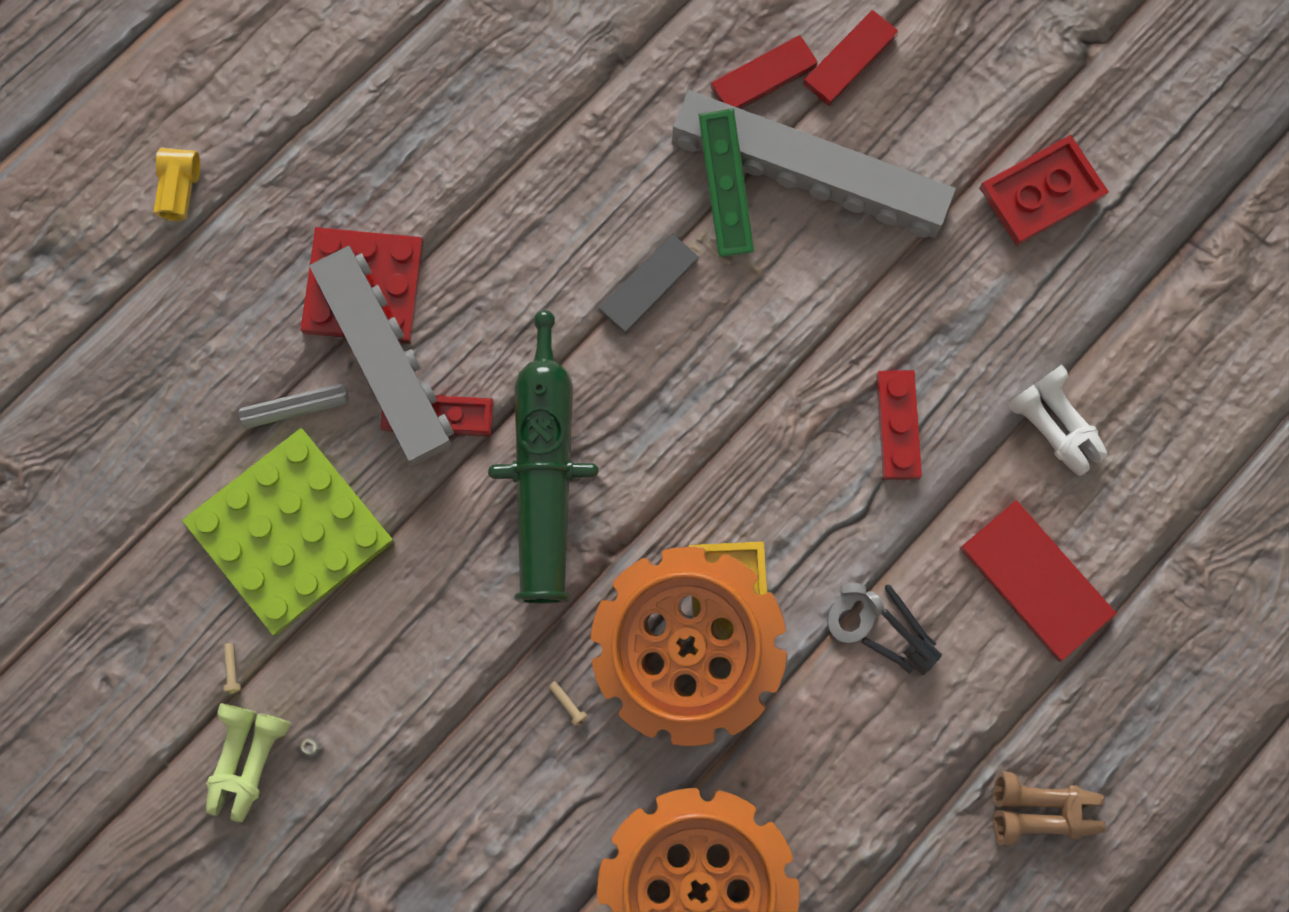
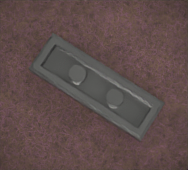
(648, 284)

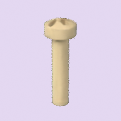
(232, 686)
(577, 717)

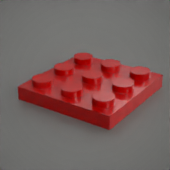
(394, 268)

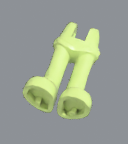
(238, 725)

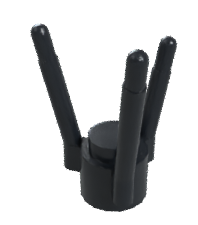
(920, 649)

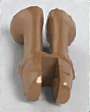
(1010, 825)

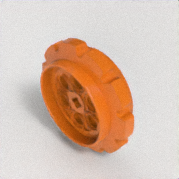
(654, 699)
(682, 817)

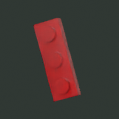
(898, 425)

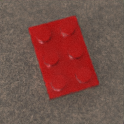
(1043, 190)

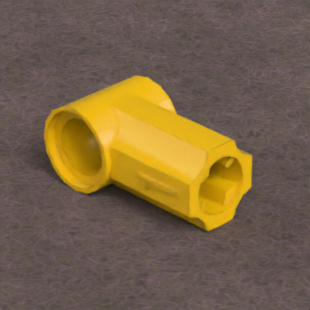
(176, 174)

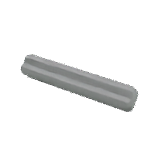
(293, 406)

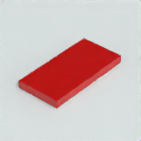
(1038, 581)

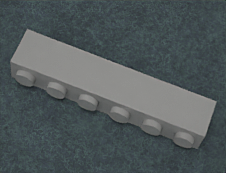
(381, 356)

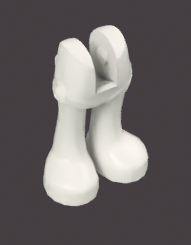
(1081, 433)

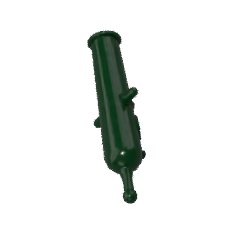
(543, 470)

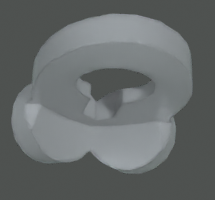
(871, 609)

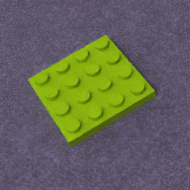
(288, 531)

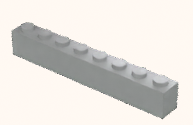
(824, 168)

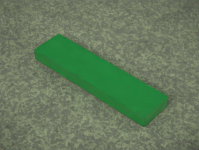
(726, 182)

